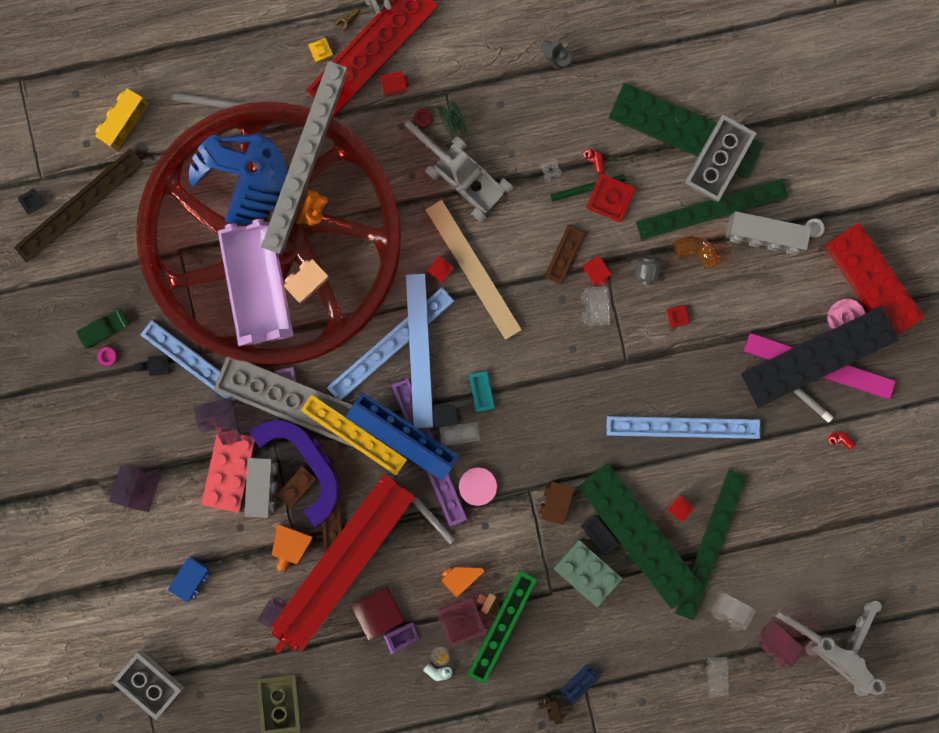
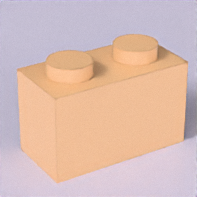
(305, 281)

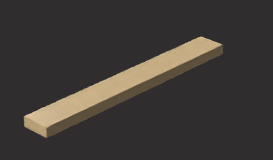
(473, 269)

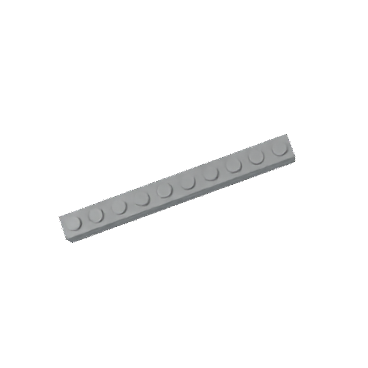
(305, 158)

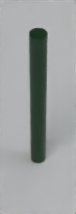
(579, 190)

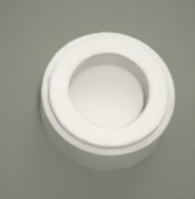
(817, 227)

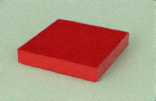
(610, 197)

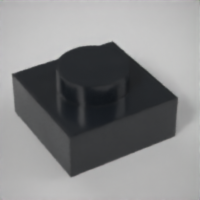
(31, 201)

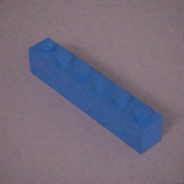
(402, 436)

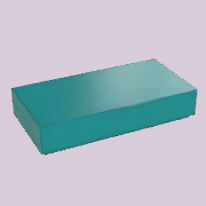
(481, 391)

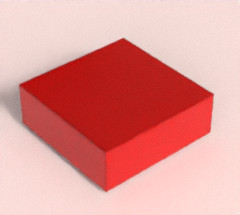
(678, 316)

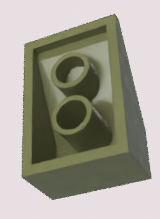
(279, 705)

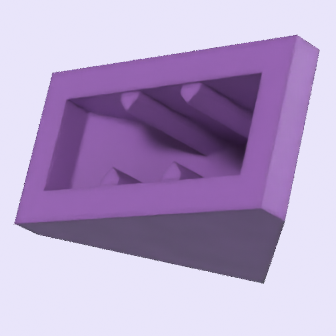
(401, 637)

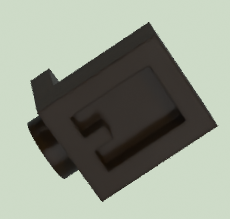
(554, 712)

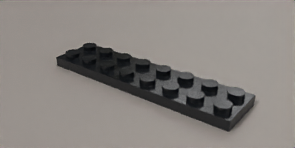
(819, 356)

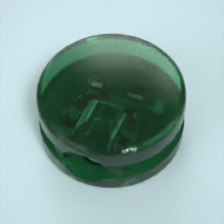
(452, 120)

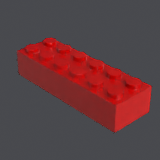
(872, 277)

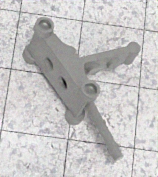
(461, 172)
(845, 660)

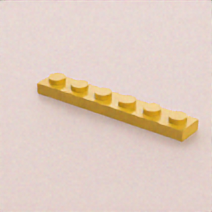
(353, 434)

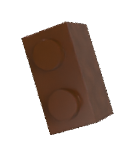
(297, 486)
(556, 503)

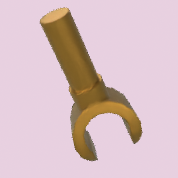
(347, 19)

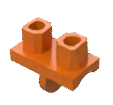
(311, 209)

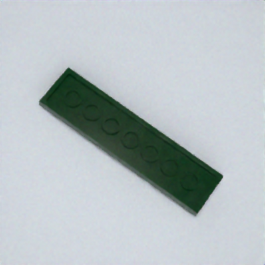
(671, 124)
(639, 536)

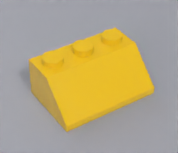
(121, 119)

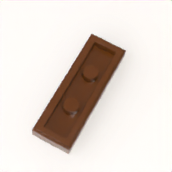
(564, 254)

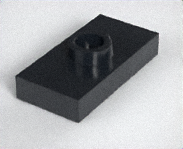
(599, 535)

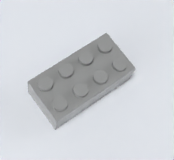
(719, 158)
(768, 232)

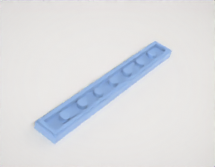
(385, 348)
(419, 350)
(683, 427)

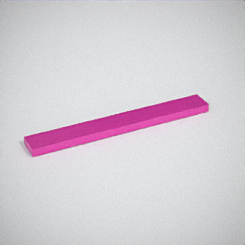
(847, 375)

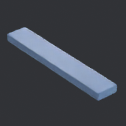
(182, 354)

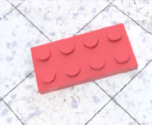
(228, 474)

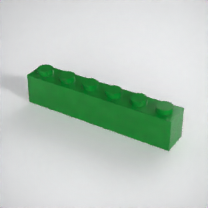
(501, 626)

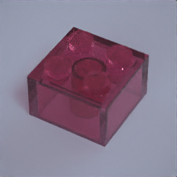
(461, 621)
(781, 644)

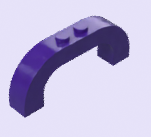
(319, 463)

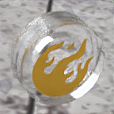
(440, 656)

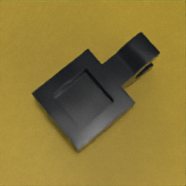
(156, 366)

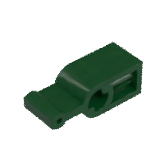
(103, 328)

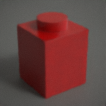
(394, 83)
(440, 269)
(597, 271)
(680, 508)

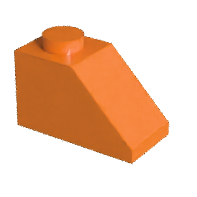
(460, 577)

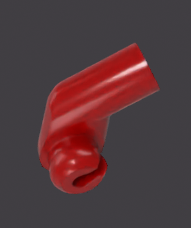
(596, 158)
(841, 437)

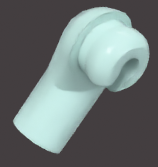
(438, 674)

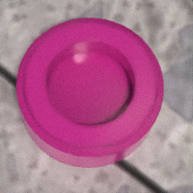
(107, 356)

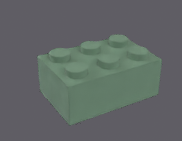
(587, 573)

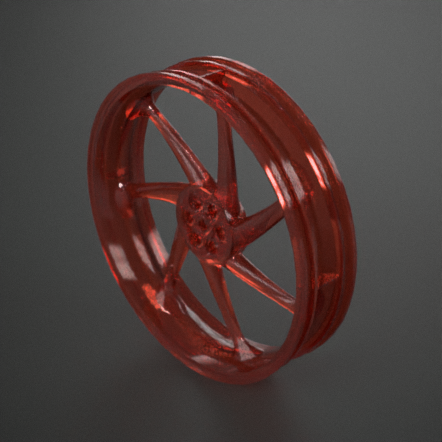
(167, 180)

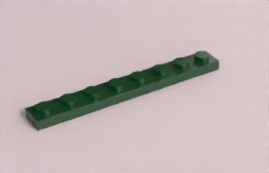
(711, 210)
(713, 540)

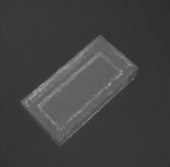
(718, 676)

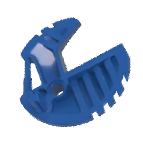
(256, 189)

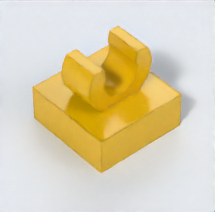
(320, 50)

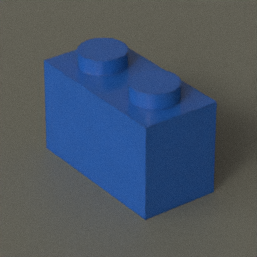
(189, 579)

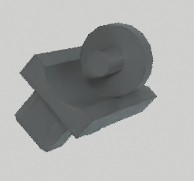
(556, 54)

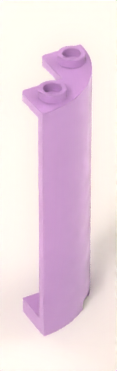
(254, 284)

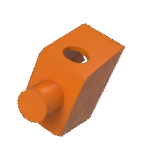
(289, 546)

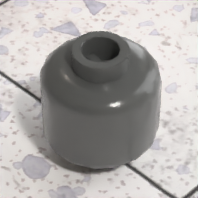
(647, 270)

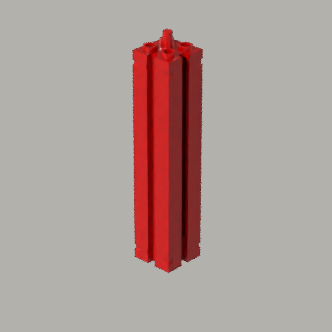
(340, 565)

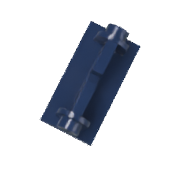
(580, 684)

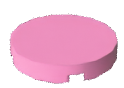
(844, 311)
(477, 486)

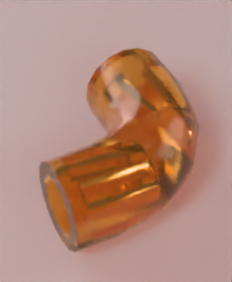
(698, 247)

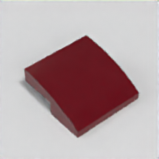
(378, 613)

